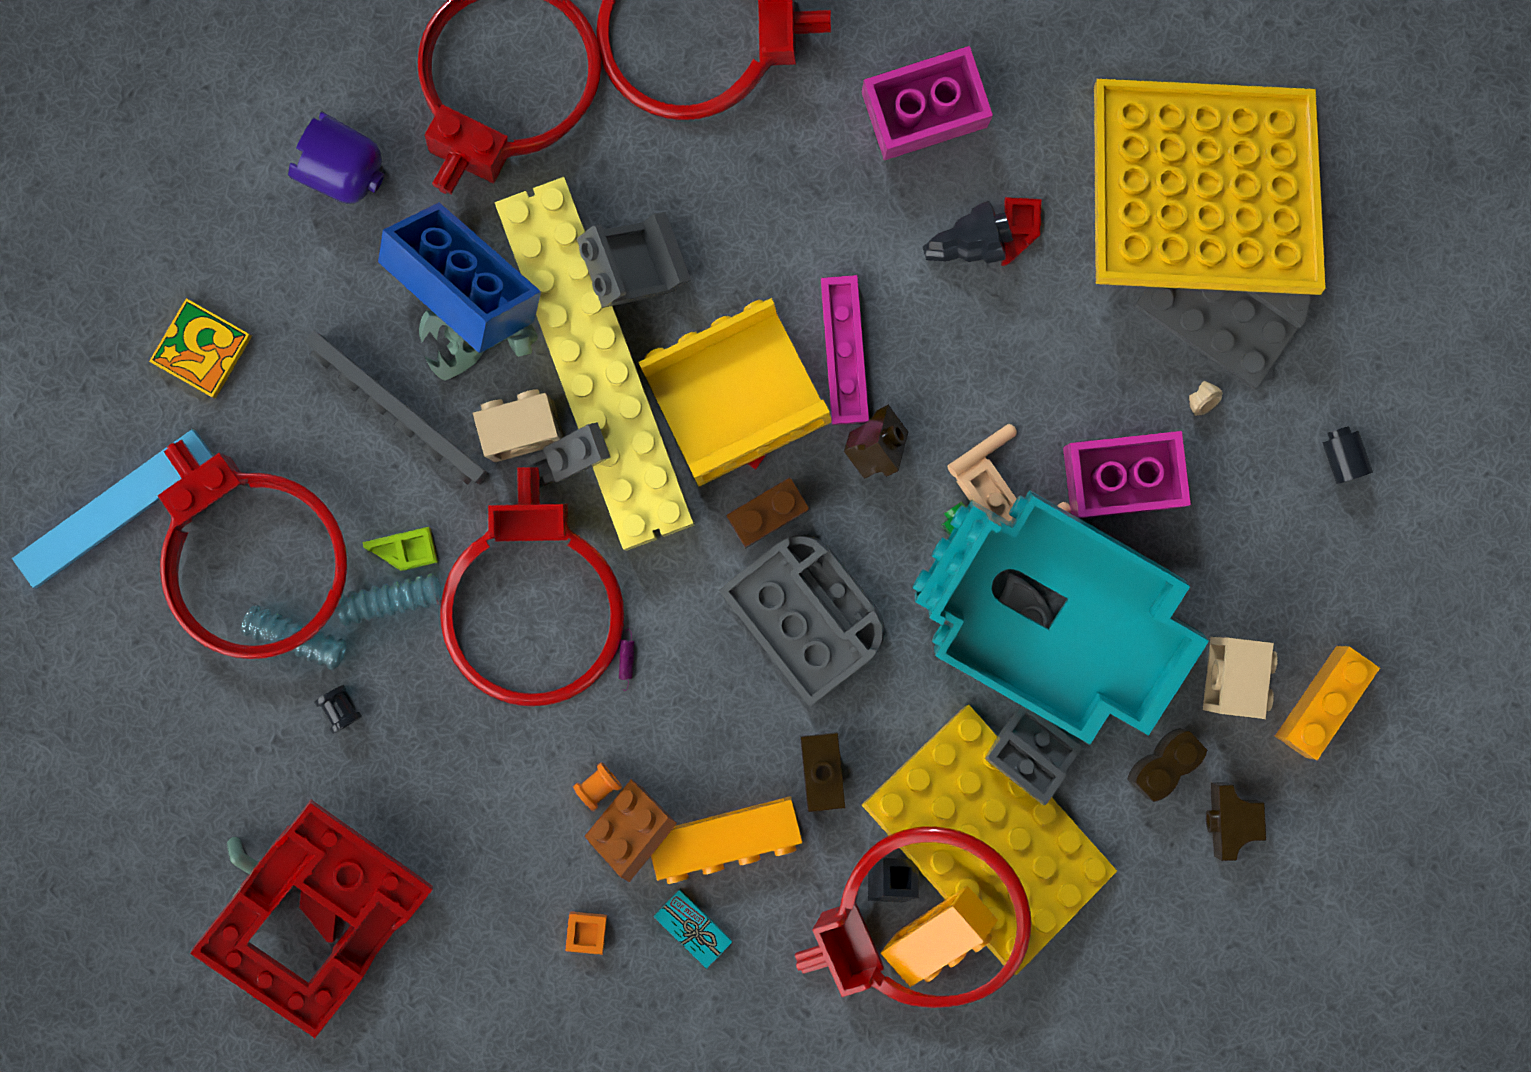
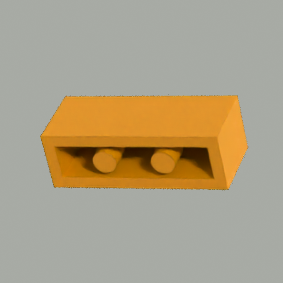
(1327, 702)
(940, 937)

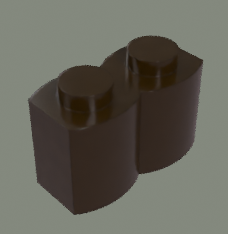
(1173, 757)

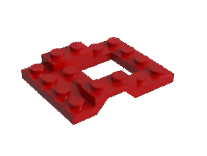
(341, 874)

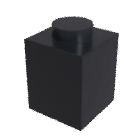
(893, 880)

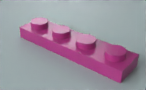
(844, 350)

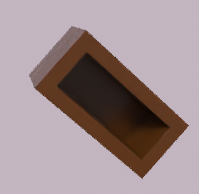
(767, 512)

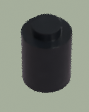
(1347, 455)

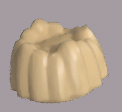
(1205, 398)

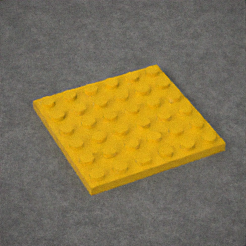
(1207, 187)

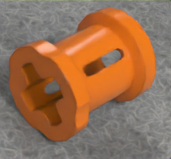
(597, 786)

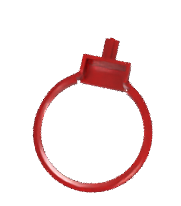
(776, 47)
(472, 145)
(199, 489)
(532, 522)
(848, 946)

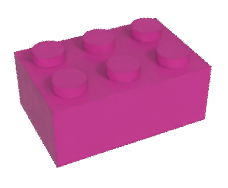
(926, 103)
(1126, 475)

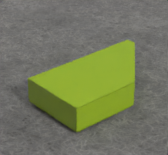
(405, 549)

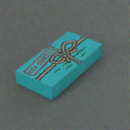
(693, 928)

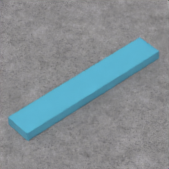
(104, 515)

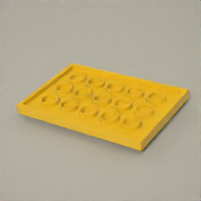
(958, 789)

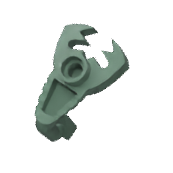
(465, 354)

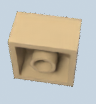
(517, 426)
(1239, 677)

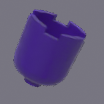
(337, 161)

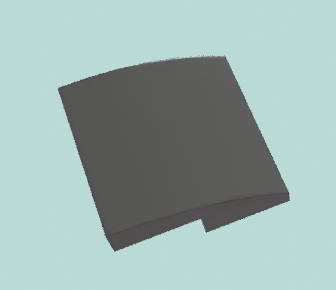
(1033, 753)

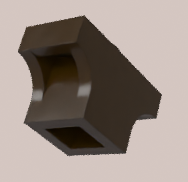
(877, 444)
(822, 772)
(1233, 821)

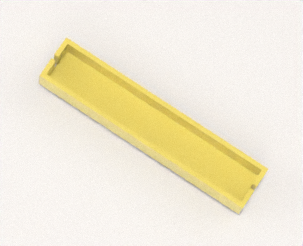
(595, 365)

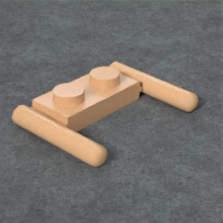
(981, 479)

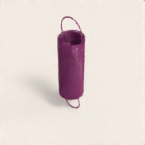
(626, 660)

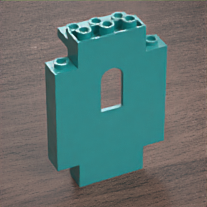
(1109, 644)

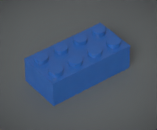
(459, 277)

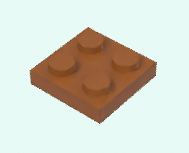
(630, 830)

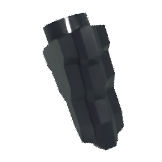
(972, 238)

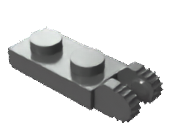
(571, 454)

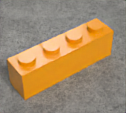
(727, 838)

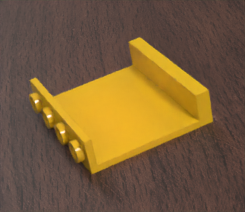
(734, 391)

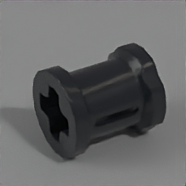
(327, 703)

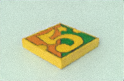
(200, 348)

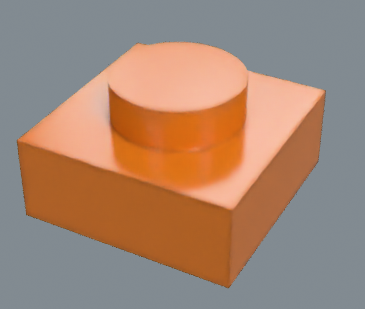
(586, 933)

